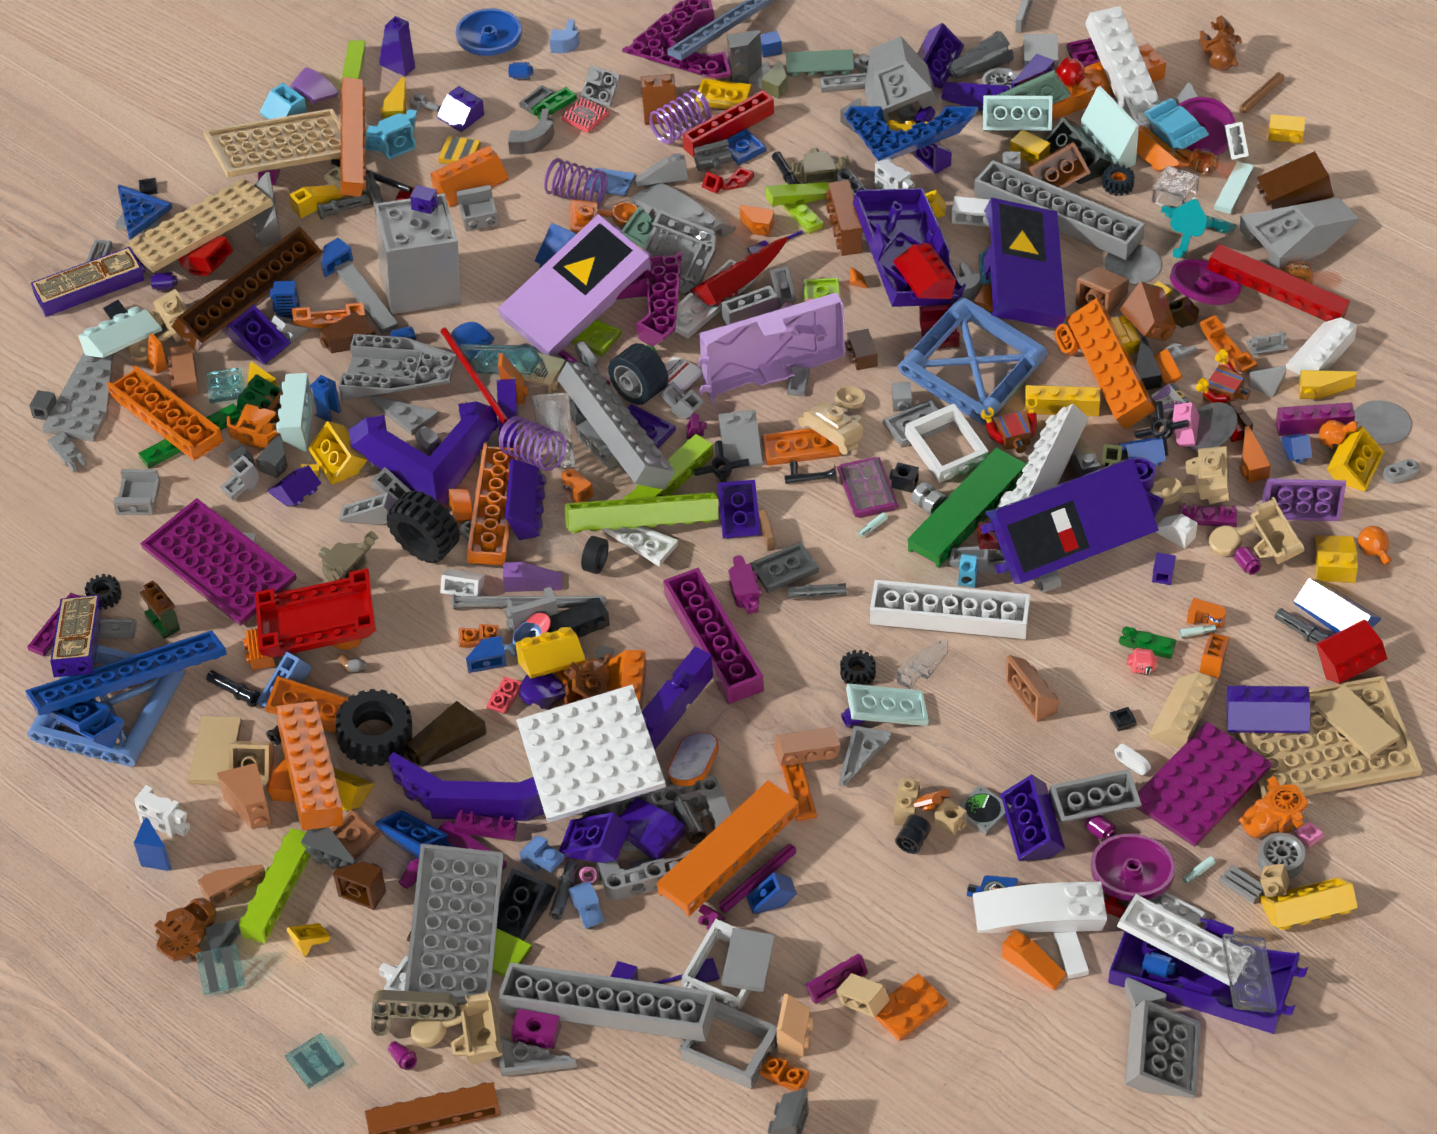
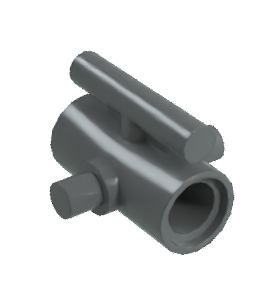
(712, 155)
(692, 820)

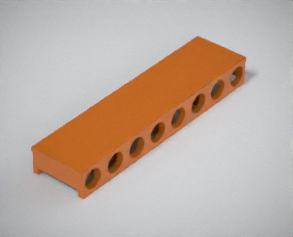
(166, 413)
(489, 527)
(728, 845)

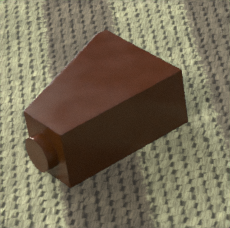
(340, 334)

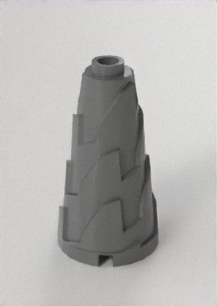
(988, 54)

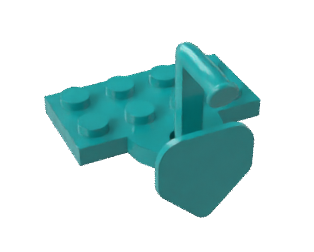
(1192, 222)

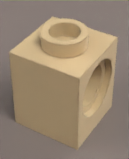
(950, 816)
(1275, 880)

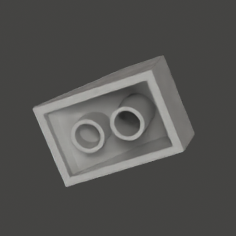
(740, 436)

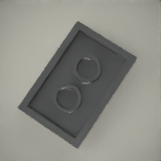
(784, 567)

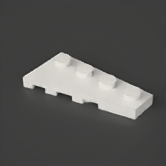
(646, 542)

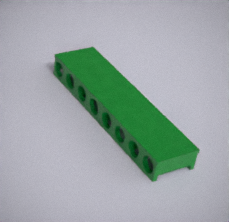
(965, 506)

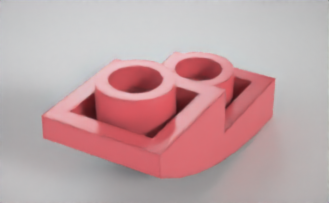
(505, 695)

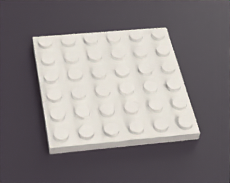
(590, 753)

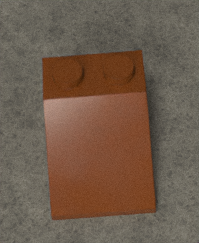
(656, 92)

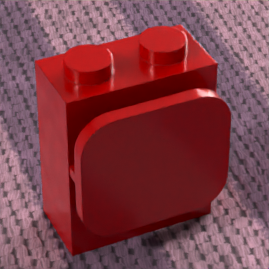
(207, 257)

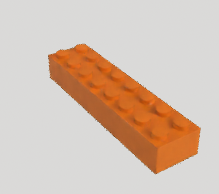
(1096, 76)
(1111, 364)
(309, 766)

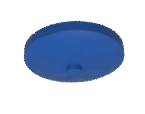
(488, 32)

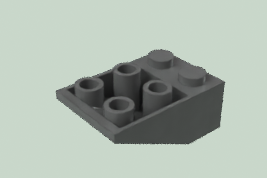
(326, 848)

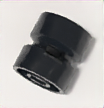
(913, 834)

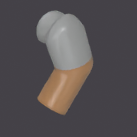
(351, 665)

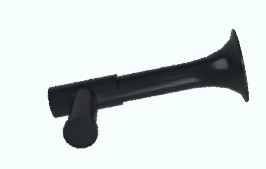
(795, 477)

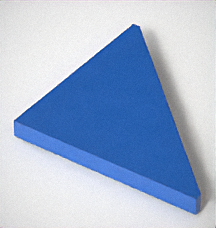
(140, 209)

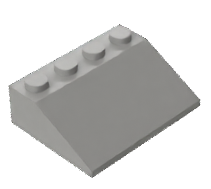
(1162, 1051)

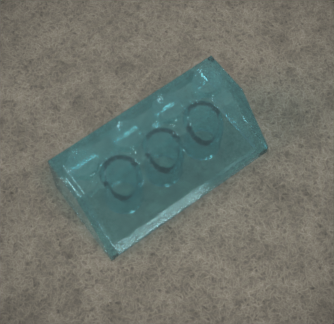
(485, 357)

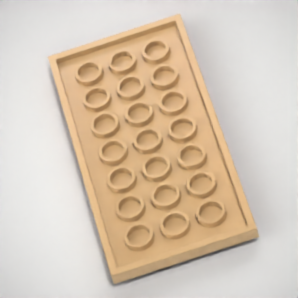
(276, 142)
(199, 224)

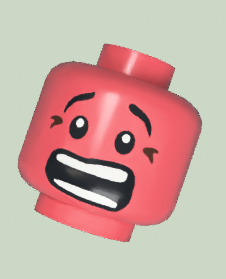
(1142, 661)

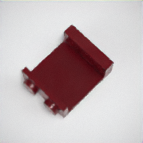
(929, 317)

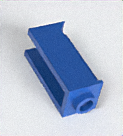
(325, 397)

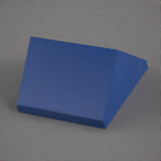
(151, 848)

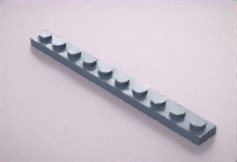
(717, 28)

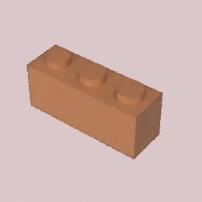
(183, 371)
(806, 746)

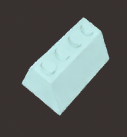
(1017, 113)
(118, 332)
(296, 410)

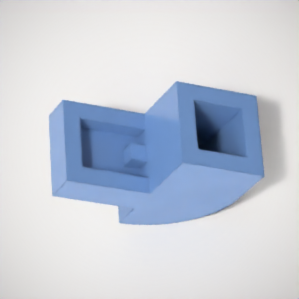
(564, 40)
(540, 854)
(586, 902)

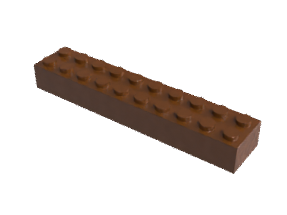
(246, 288)

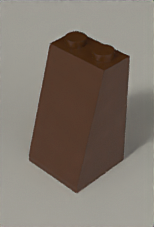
(1296, 183)

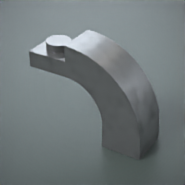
(533, 139)

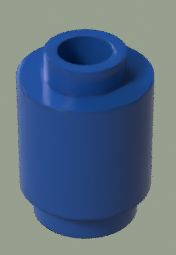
(520, 70)
(404, 332)
(1158, 964)

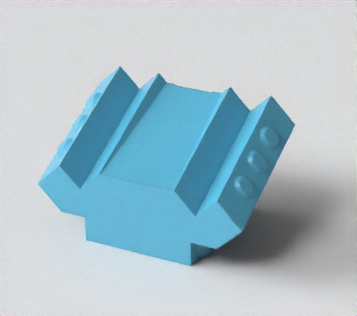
(1175, 125)
(393, 135)

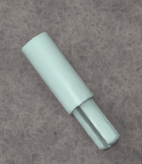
(873, 524)
(1194, 631)
(1198, 870)

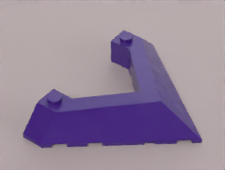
(415, 469)

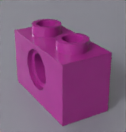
(546, 1024)

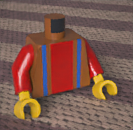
(1224, 384)
(1012, 429)

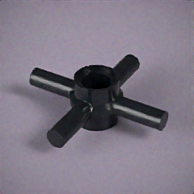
(1156, 425)
(721, 460)

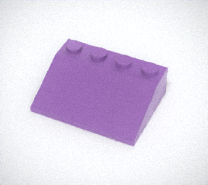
(1307, 498)

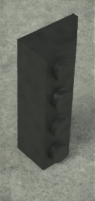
(1067, 132)

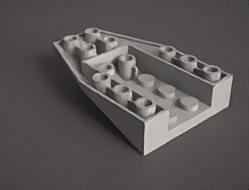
(897, 78)
(1299, 230)
(393, 365)

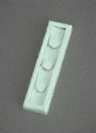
(1234, 187)

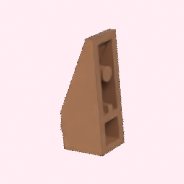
(230, 882)

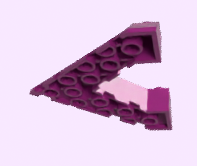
(673, 28)
(662, 293)

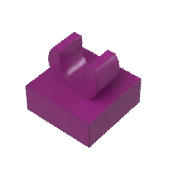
(695, 426)
(709, 914)

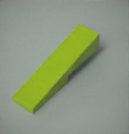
(354, 59)
(784, 194)

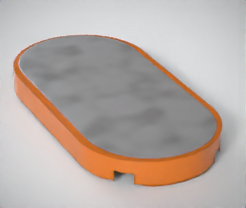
(693, 759)

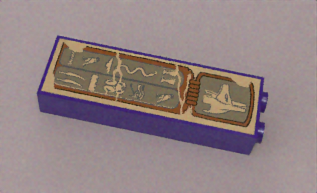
(88, 281)
(76, 636)

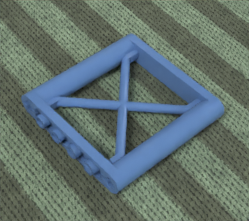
(960, 313)
(129, 748)

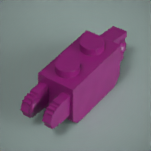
(744, 585)

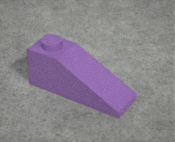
(528, 577)

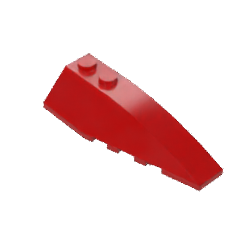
(737, 276)

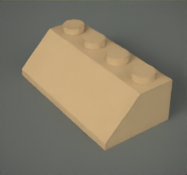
(1184, 709)

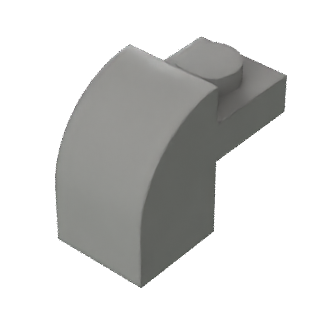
(972, 281)
(682, 404)
(244, 478)

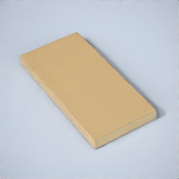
(1356, 721)
(212, 748)

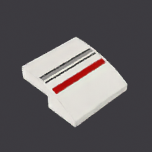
(682, 373)

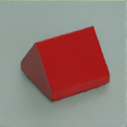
(712, 182)

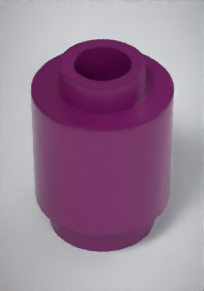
(1247, 560)
(1100, 827)

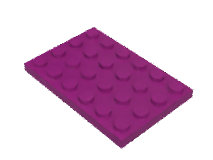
(1201, 783)

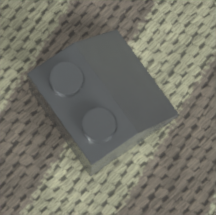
(790, 1113)

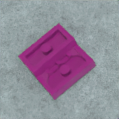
(1083, 51)

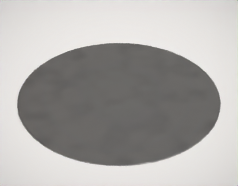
(1140, 266)
(1383, 421)
(1215, 425)

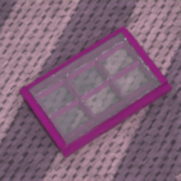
(867, 487)

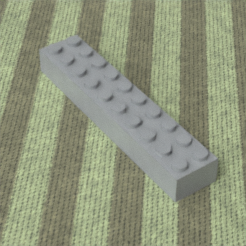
(1076, 215)
(616, 425)
(609, 1001)

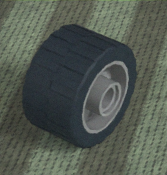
(638, 374)

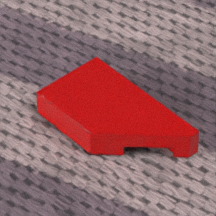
(738, 179)

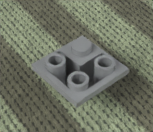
(600, 85)

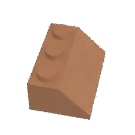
(1030, 688)

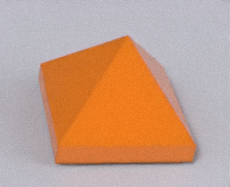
(857, 279)

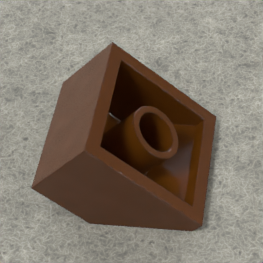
(360, 884)

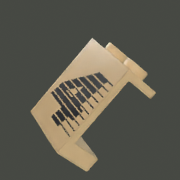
(547, 372)

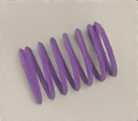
(670, 125)
(565, 170)
(549, 433)

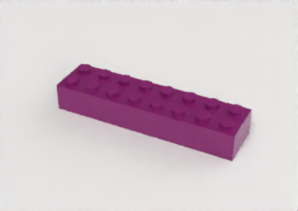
(714, 633)

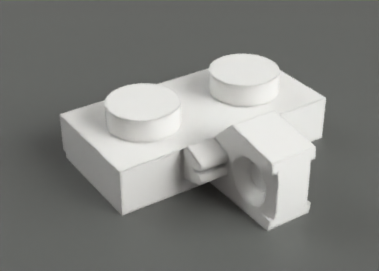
(395, 975)

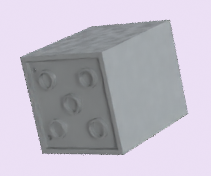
(417, 256)

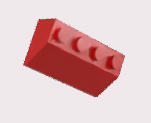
(926, 272)

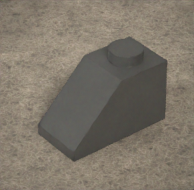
(273, 458)

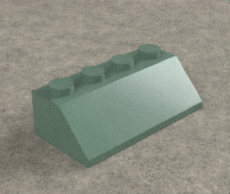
(819, 61)

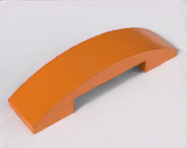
(323, 319)
(1220, 340)

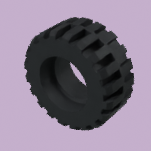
(423, 526)
(373, 706)

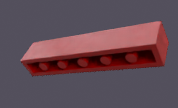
(729, 122)

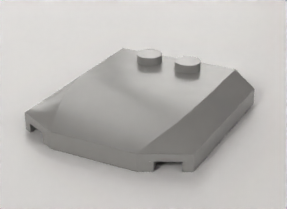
(677, 234)

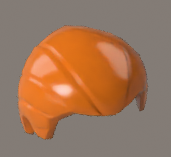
(1335, 432)
(1375, 543)

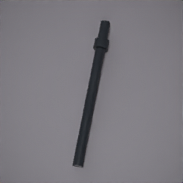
(382, 179)

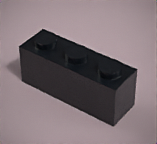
(582, 618)

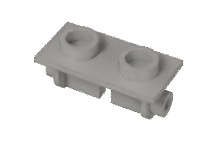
(1262, 344)

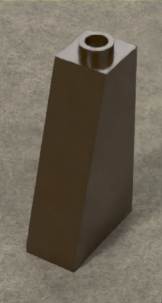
(445, 734)

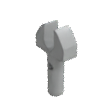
(420, 101)

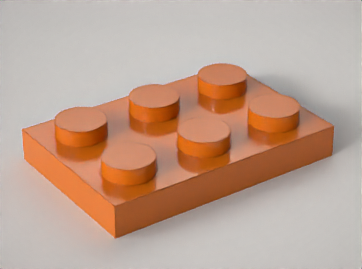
(910, 1007)

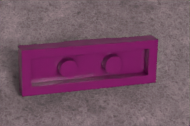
(1210, 515)
(485, 826)
(831, 980)

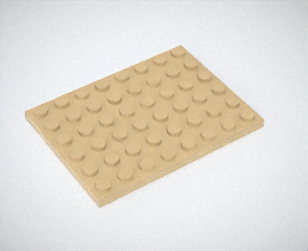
(1327, 759)

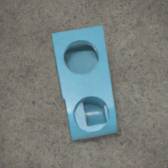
(968, 568)

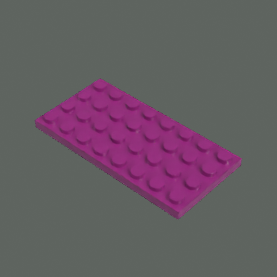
(217, 560)

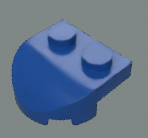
(471, 334)

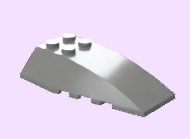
(675, 202)

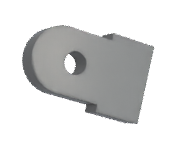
(602, 651)

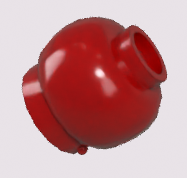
(1071, 72)

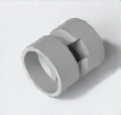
(927, 497)

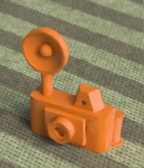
(583, 211)

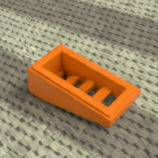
(156, 357)

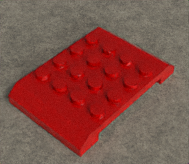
(315, 615)

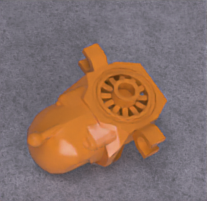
(1275, 811)

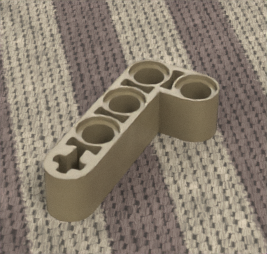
(413, 1010)

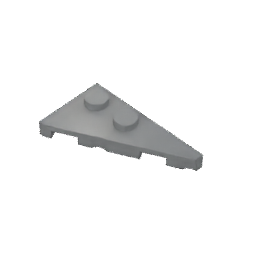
(405, 415)
(862, 748)
(530, 1059)

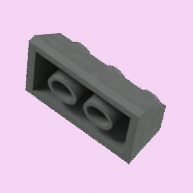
(744, 55)

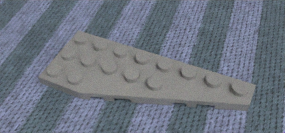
(83, 401)

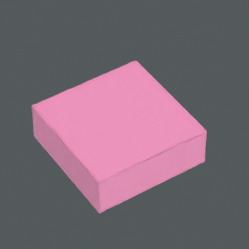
(1309, 834)

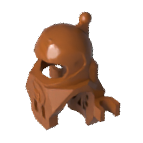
(1222, 47)
(587, 680)
(185, 929)

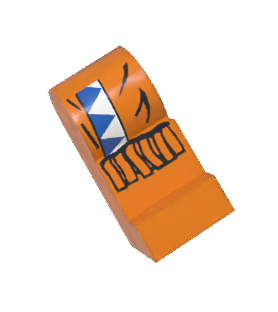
(577, 484)
(1206, 613)

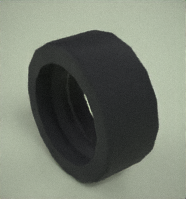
(594, 554)

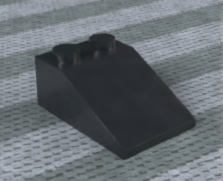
(522, 903)

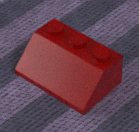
(1351, 652)

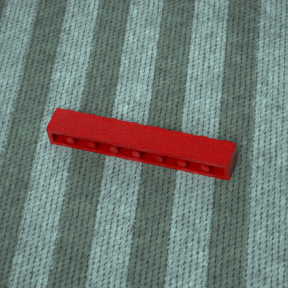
(1277, 284)

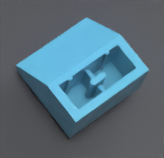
(283, 102)

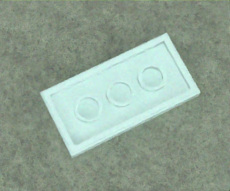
(887, 704)

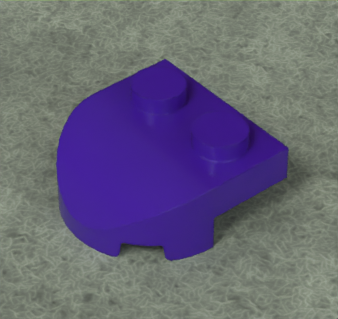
(542, 690)

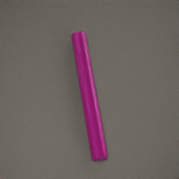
(757, 878)

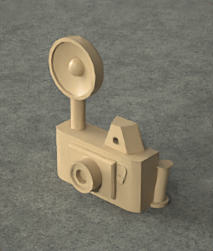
(166, 311)
(835, 424)
(1212, 473)
(1276, 535)
(480, 1030)

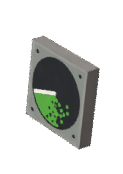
(983, 809)

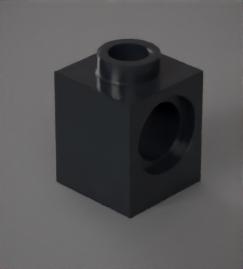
(904, 477)

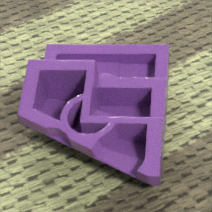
(313, 86)

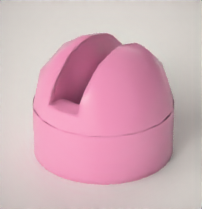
(592, 878)

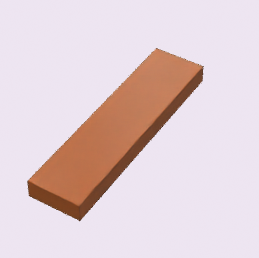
(799, 789)

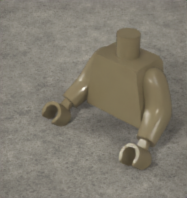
(819, 167)
(345, 557)

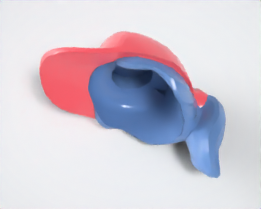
(532, 627)

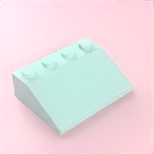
(1111, 129)

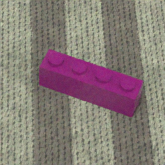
(1310, 418)

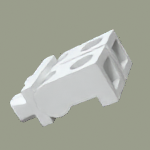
(891, 177)
(161, 812)

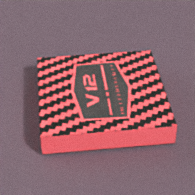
(585, 115)

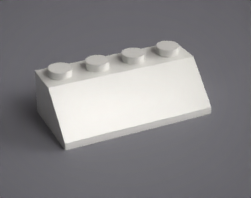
(1324, 346)

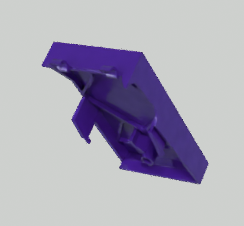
(1201, 991)

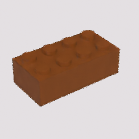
(844, 218)

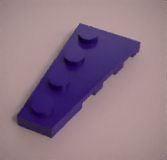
(970, 94)

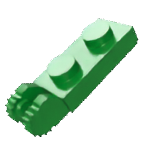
(555, 102)
(1160, 645)

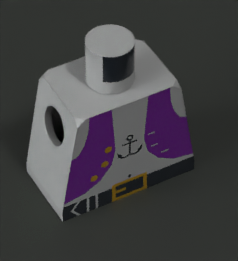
(1170, 396)

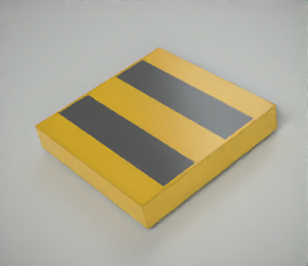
(457, 148)

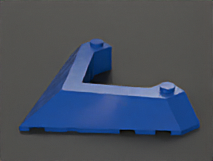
(888, 144)

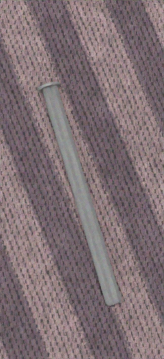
(500, 601)

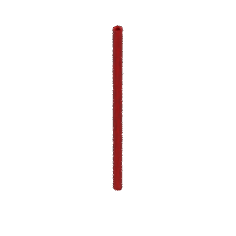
(482, 387)

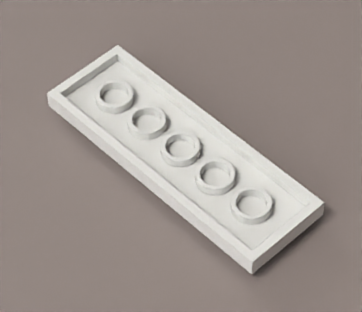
(694, 313)
(1175, 937)

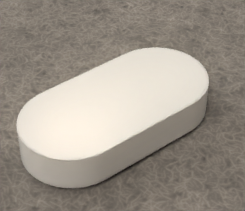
(1132, 759)

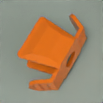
(257, 430)

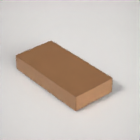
(766, 530)

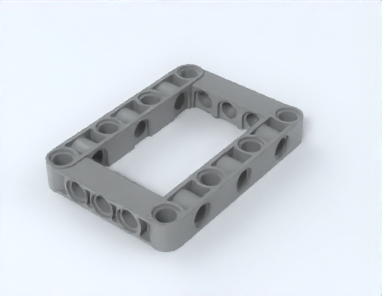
(640, 879)

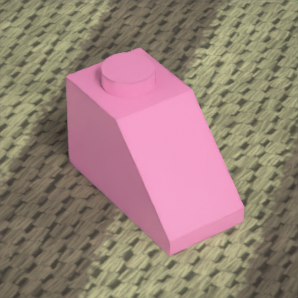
(1188, 435)

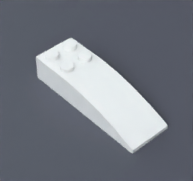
(1041, 908)

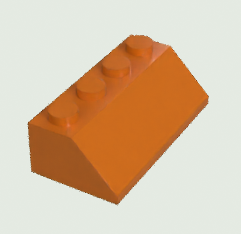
(469, 172)
(629, 669)

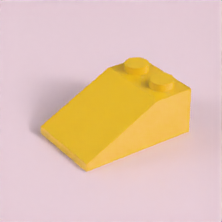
(1335, 558)

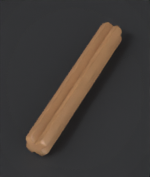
(1261, 92)

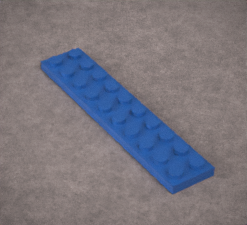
(126, 673)

